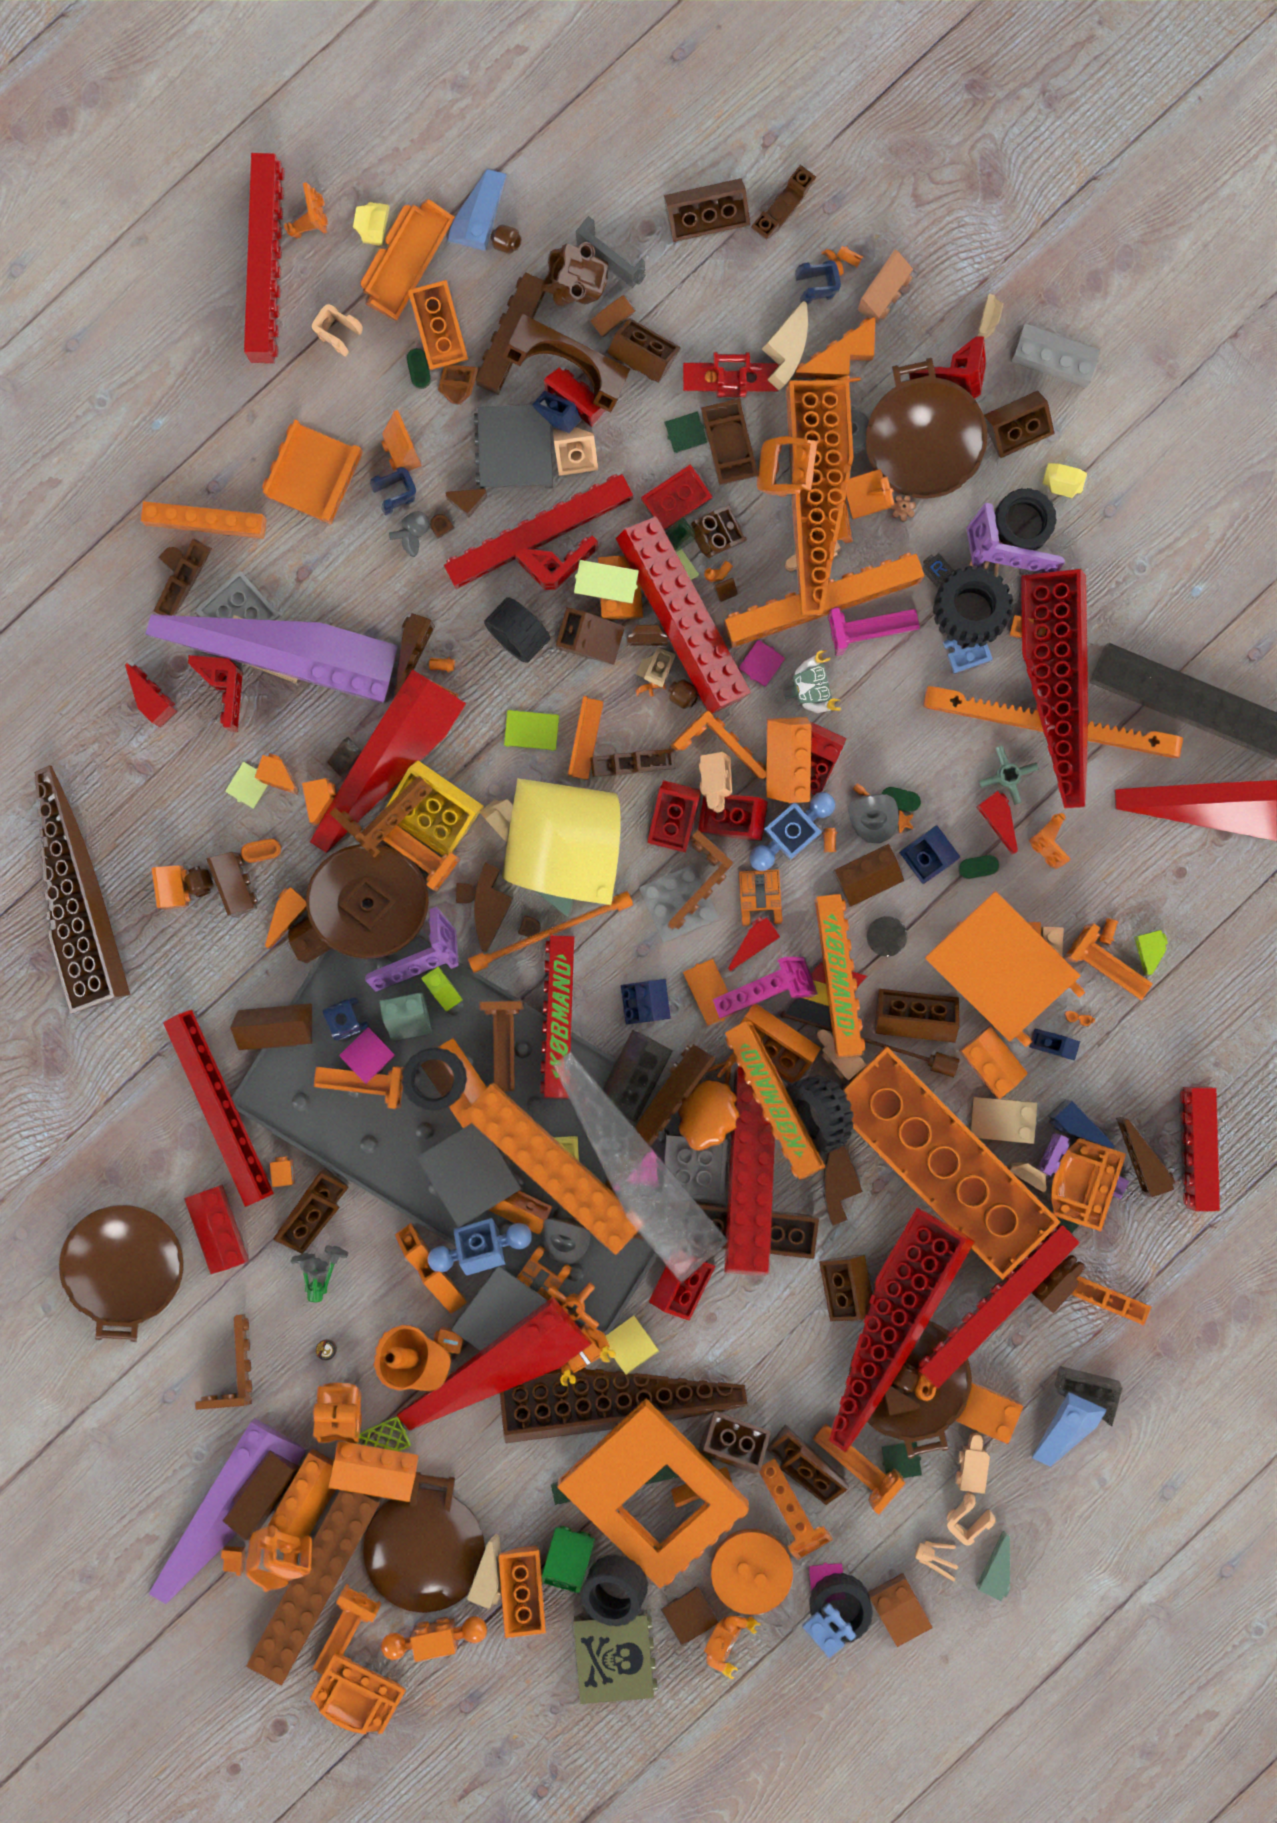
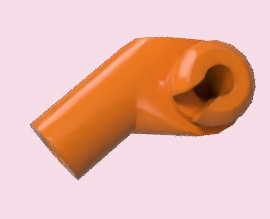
(715, 575)

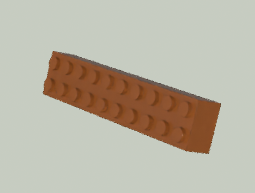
(310, 1593)

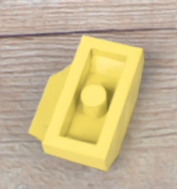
(371, 222)
(1064, 479)

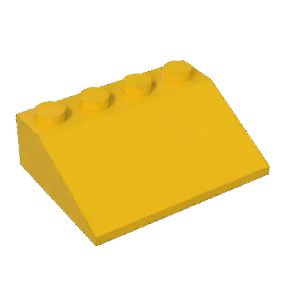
(442, 815)

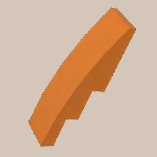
(1112, 1300)

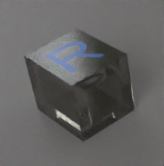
(936, 569)

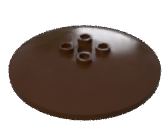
(354, 876)

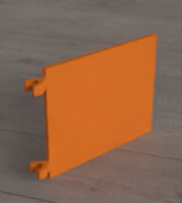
(1003, 967)

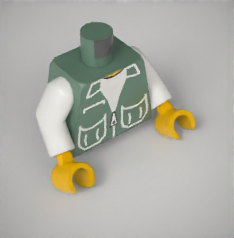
(812, 686)

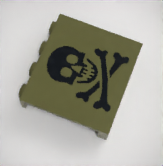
(614, 1660)

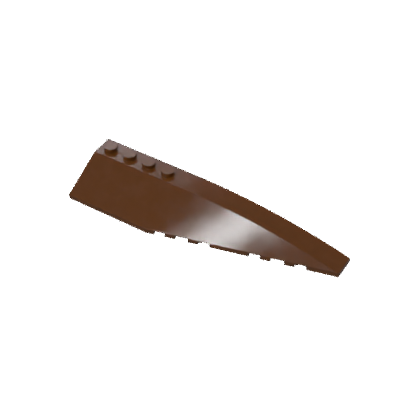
(77, 913)
(603, 1399)

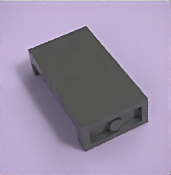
(616, 264)

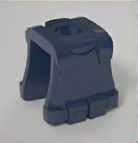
(829, 269)
(378, 483)
(351, 1027)

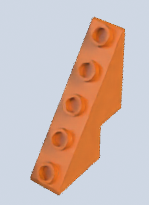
(835, 360)
(437, 1282)

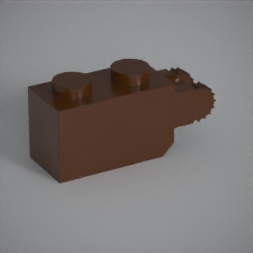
(1059, 1283)

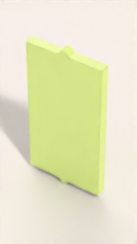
(606, 581)

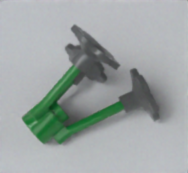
(316, 1267)

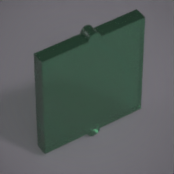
(685, 432)
(896, 1457)

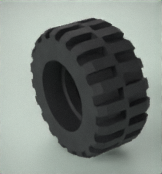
(980, 583)
(831, 1107)

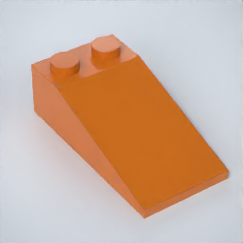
(438, 324)
(399, 444)
(991, 1413)

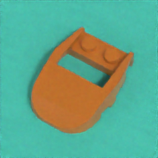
(769, 466)

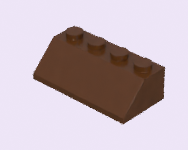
(707, 210)
(917, 1015)

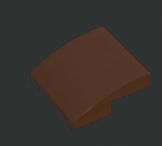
(689, 1615)

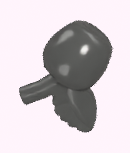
(413, 527)

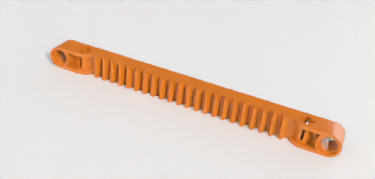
(939, 699)

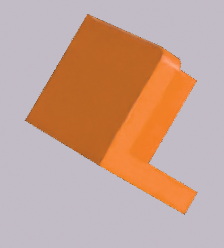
(233, 1559)

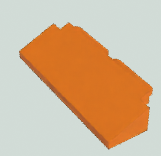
(409, 251)

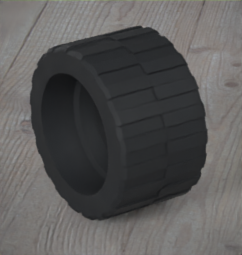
(1034, 499)
(517, 629)
(412, 1090)
(849, 1584)
(605, 1607)

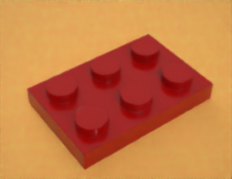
(677, 497)

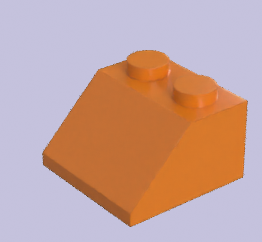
(275, 773)
(318, 798)
(170, 887)

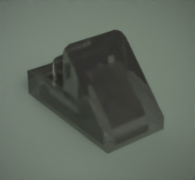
(344, 756)

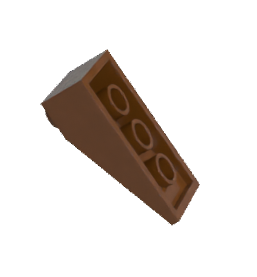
(1149, 1170)

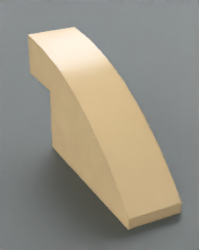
(788, 345)

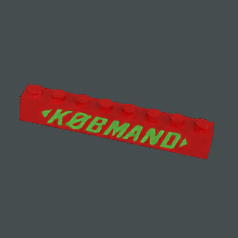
(558, 1012)

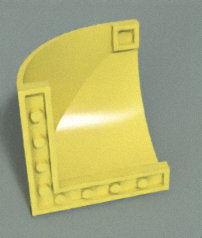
(563, 841)

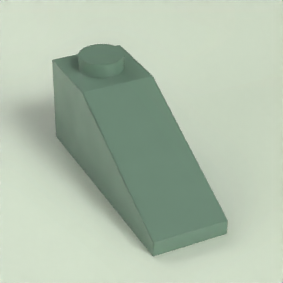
(996, 1574)

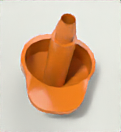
(410, 1360)

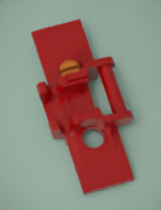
(728, 383)

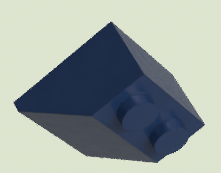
(929, 854)

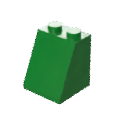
(567, 1559)

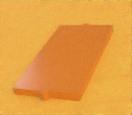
(705, 986)

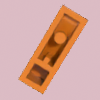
(287, 911)

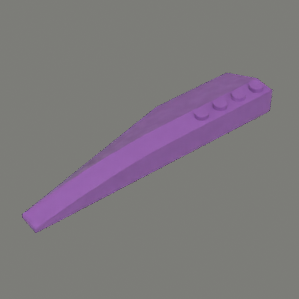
(290, 648)

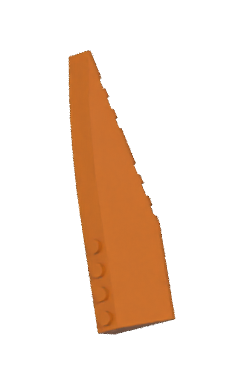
(822, 414)

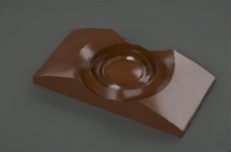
(729, 441)

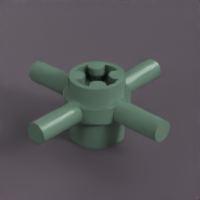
(1000, 776)

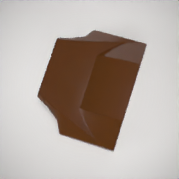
(647, 636)

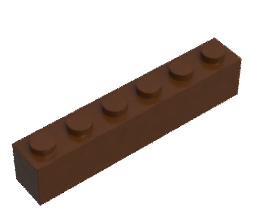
(525, 301)

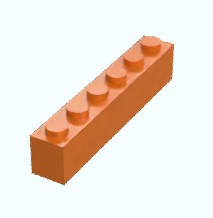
(203, 520)

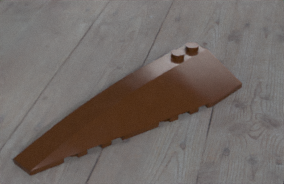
(669, 1098)

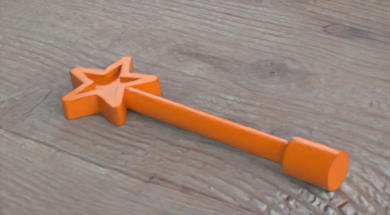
(903, 820)

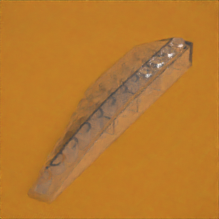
(643, 1184)

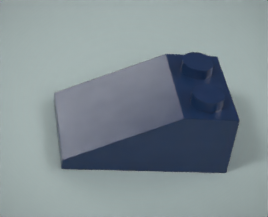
(1071, 1119)

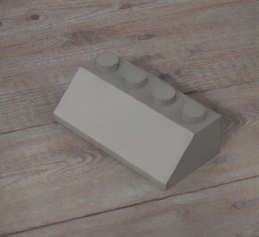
(1055, 355)

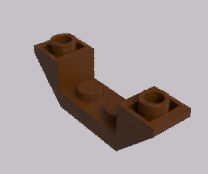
(795, 191)

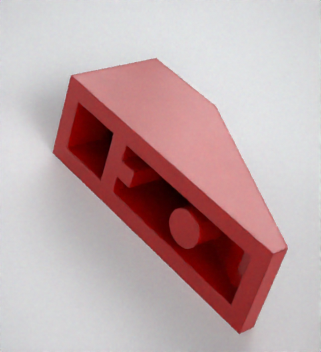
(999, 817)
(756, 939)

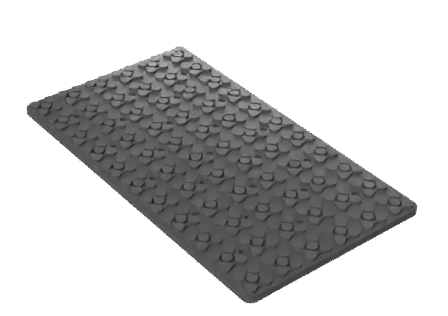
(381, 1144)

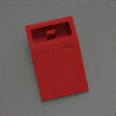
(155, 706)
(824, 753)

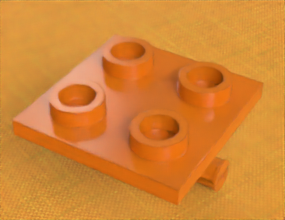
(313, 218)
(868, 494)
(1045, 842)

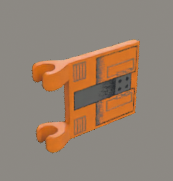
(760, 893)
(541, 1278)

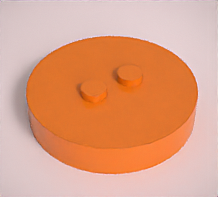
(751, 1571)

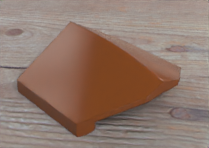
(457, 382)

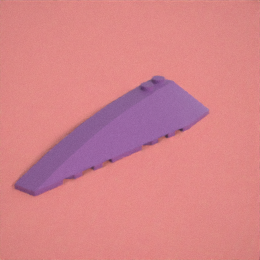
(207, 1531)

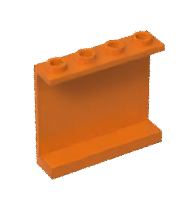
(311, 472)

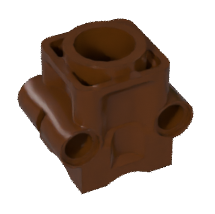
(575, 274)

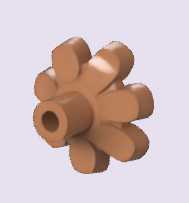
(903, 512)

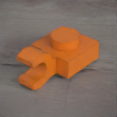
(1016, 627)

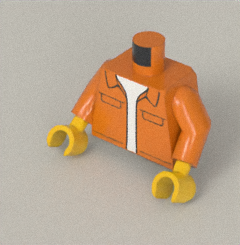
(598, 1349)
(723, 1640)

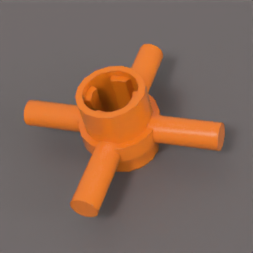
(577, 1299)

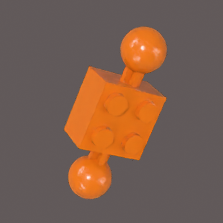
(434, 1639)

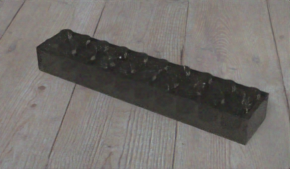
(1187, 699)

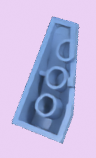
(476, 217)
(1069, 1426)

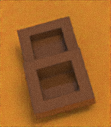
(612, 315)

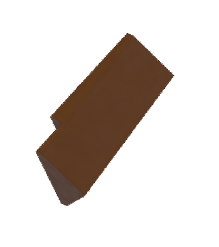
(273, 1027)
(312, 1212)
(806, 1466)
(260, 1494)

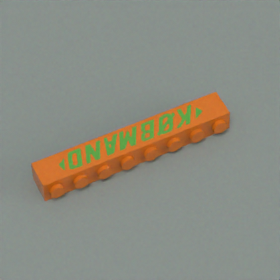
(838, 976)
(775, 1100)

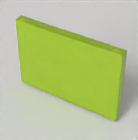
(531, 730)

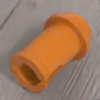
(849, 256)
(442, 664)
(829, 839)
(1108, 931)

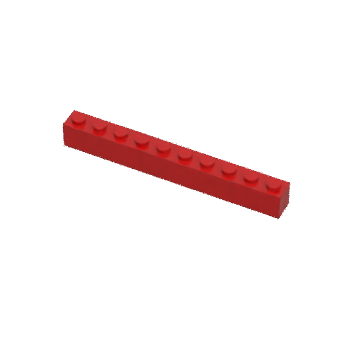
(538, 531)
(218, 1108)
(996, 1307)

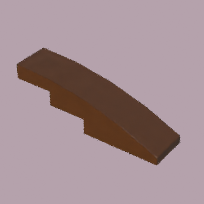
(183, 579)
(633, 762)

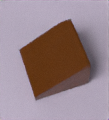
(726, 589)

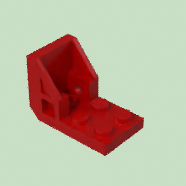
(970, 356)
(538, 563)
(214, 671)

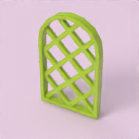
(402, 1430)

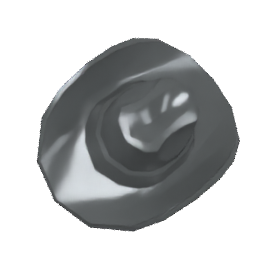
(874, 817)
(564, 1240)

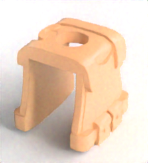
(329, 314)
(967, 1537)

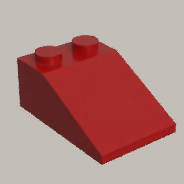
(674, 816)
(740, 819)

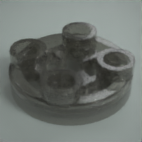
(886, 936)

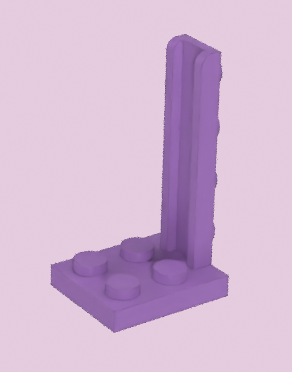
(986, 547)
(443, 950)
(1054, 1152)

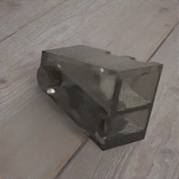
(1091, 1387)

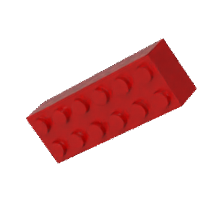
(1200, 1148)

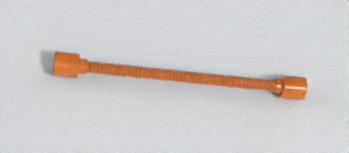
(481, 961)

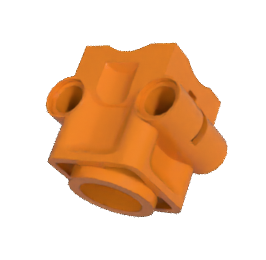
(337, 1413)

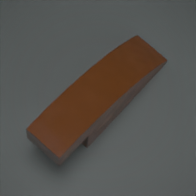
(489, 906)
(839, 1183)

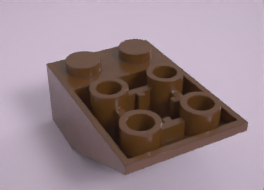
(589, 636)

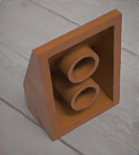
(899, 1610)

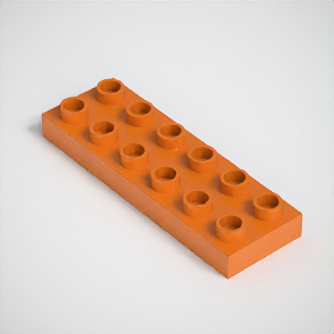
(946, 1163)

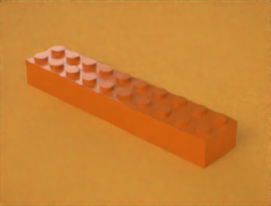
(840, 594)
(551, 1167)

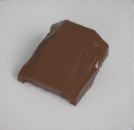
(717, 532)

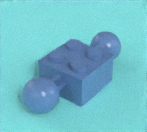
(792, 831)
(479, 1247)

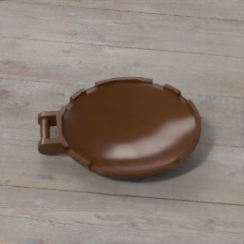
(926, 434)
(121, 1268)
(933, 1415)
(424, 1549)

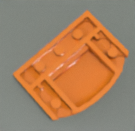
(1086, 1183)
(356, 1696)

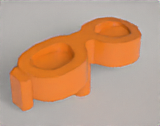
(832, 257)
(650, 687)
(1084, 1020)

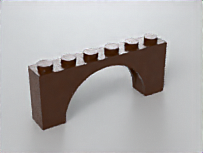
(536, 338)

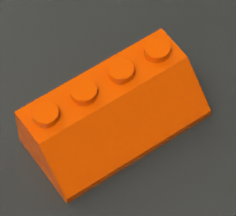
(788, 759)
(786, 1047)
(443, 1079)
(373, 1471)
(305, 1497)
(521, 1592)

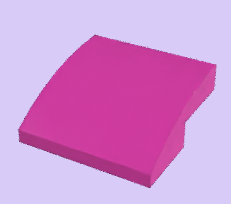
(367, 1055)

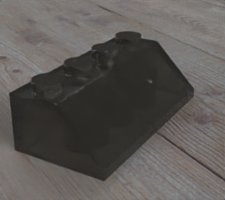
(636, 1074)

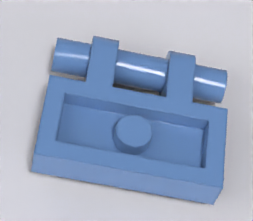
(968, 657)
(824, 1634)

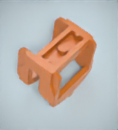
(280, 1571)

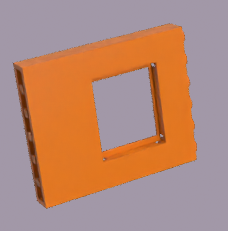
(624, 1464)

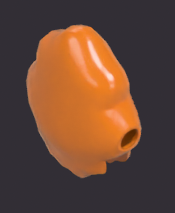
(708, 1115)

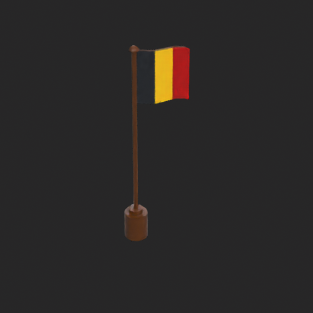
(816, 1013)

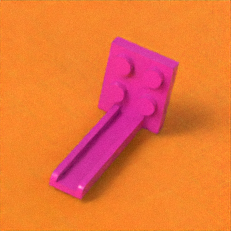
(870, 628)
(792, 976)

